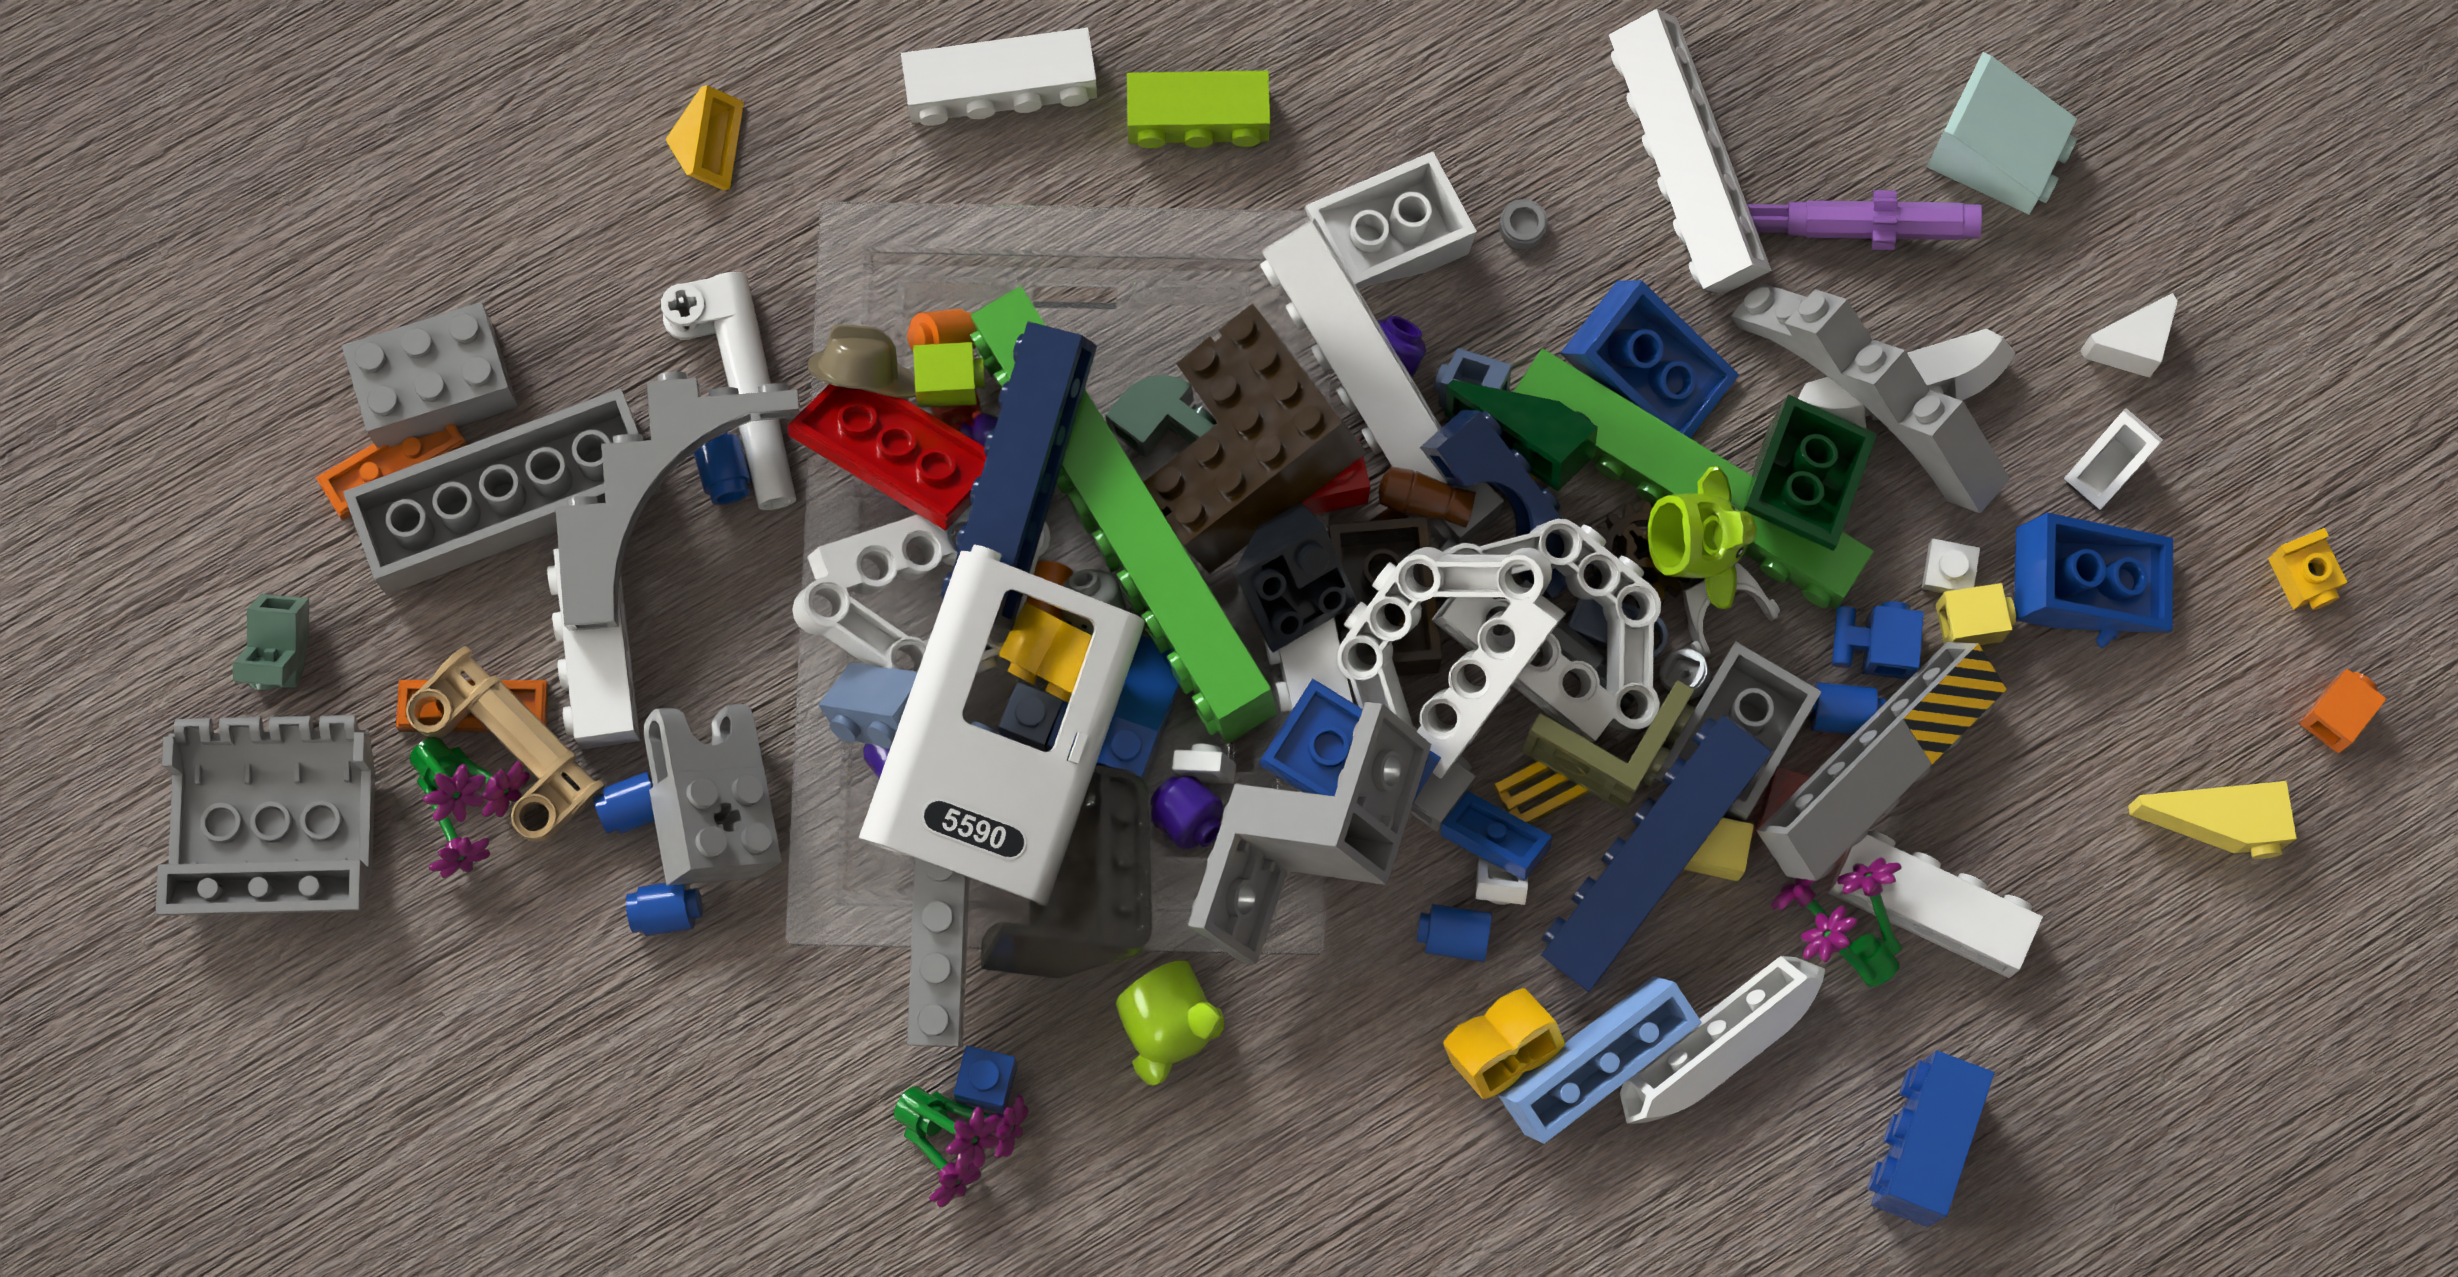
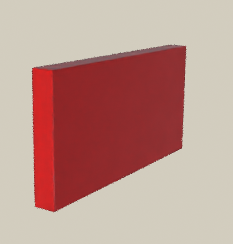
(893, 449)

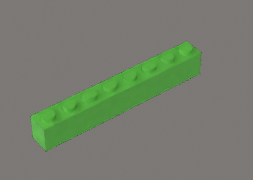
(1667, 463)

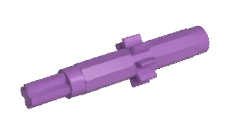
(1879, 220)

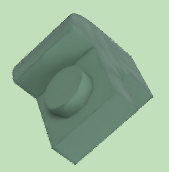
(1154, 408)
(274, 642)

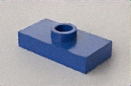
(1496, 835)

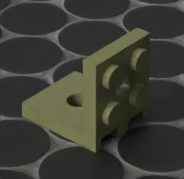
(1598, 769)

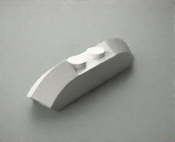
(1953, 366)
(1723, 1041)

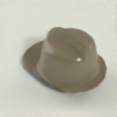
(862, 360)

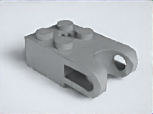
(710, 798)

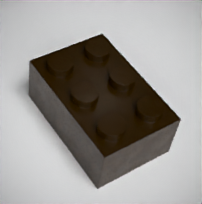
(1364, 553)

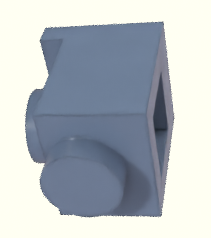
(1472, 369)

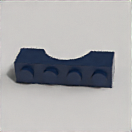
(1473, 452)

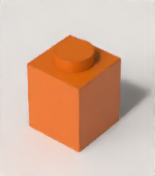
(2343, 710)

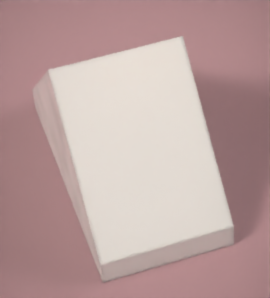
(2134, 341)
(2113, 459)

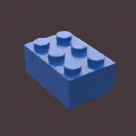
(1930, 1138)

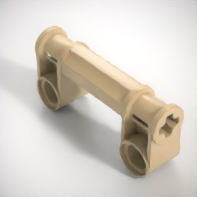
(517, 730)

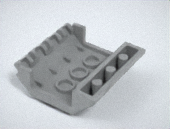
(268, 816)

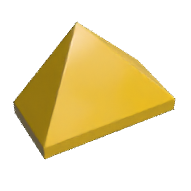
(708, 137)

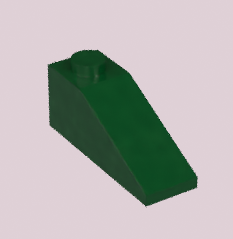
(1541, 429)

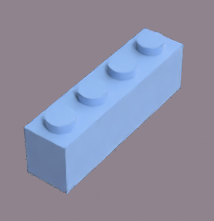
(1600, 1058)

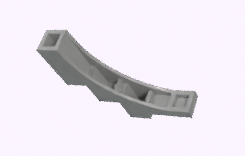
(1886, 382)
(597, 534)

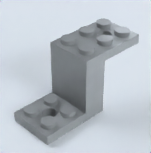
(1310, 833)

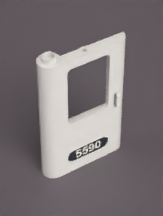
(977, 796)

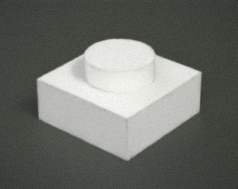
(1950, 566)
(1204, 763)
(1499, 885)

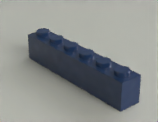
(1026, 451)
(1656, 852)

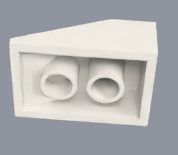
(1396, 223)

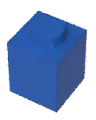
(985, 1079)

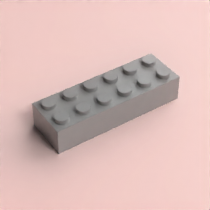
(485, 493)

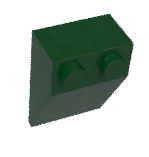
(1808, 471)

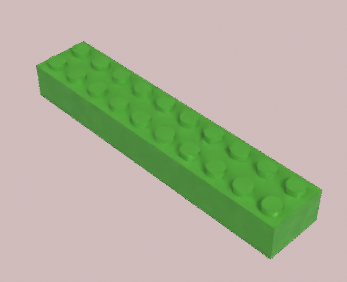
(1142, 545)

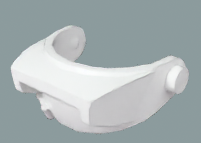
(1697, 601)

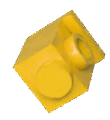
(2299, 584)

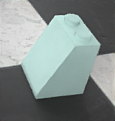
(2004, 138)

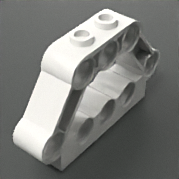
(839, 572)
(1455, 575)
(1628, 641)

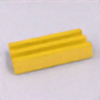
(1526, 774)

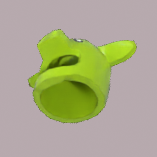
(1702, 536)
(1167, 1019)

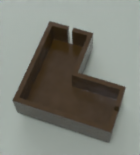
(1266, 453)

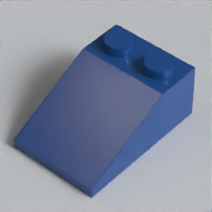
(1650, 357)
(2092, 576)
(1139, 714)

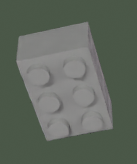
(429, 376)
(1762, 701)

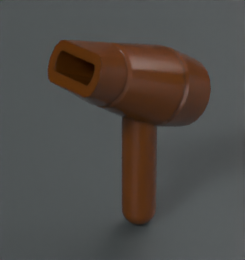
(1422, 496)

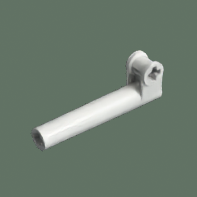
(726, 308)

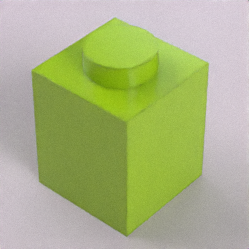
(947, 374)

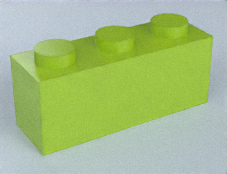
(1198, 108)

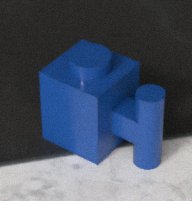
(1888, 641)

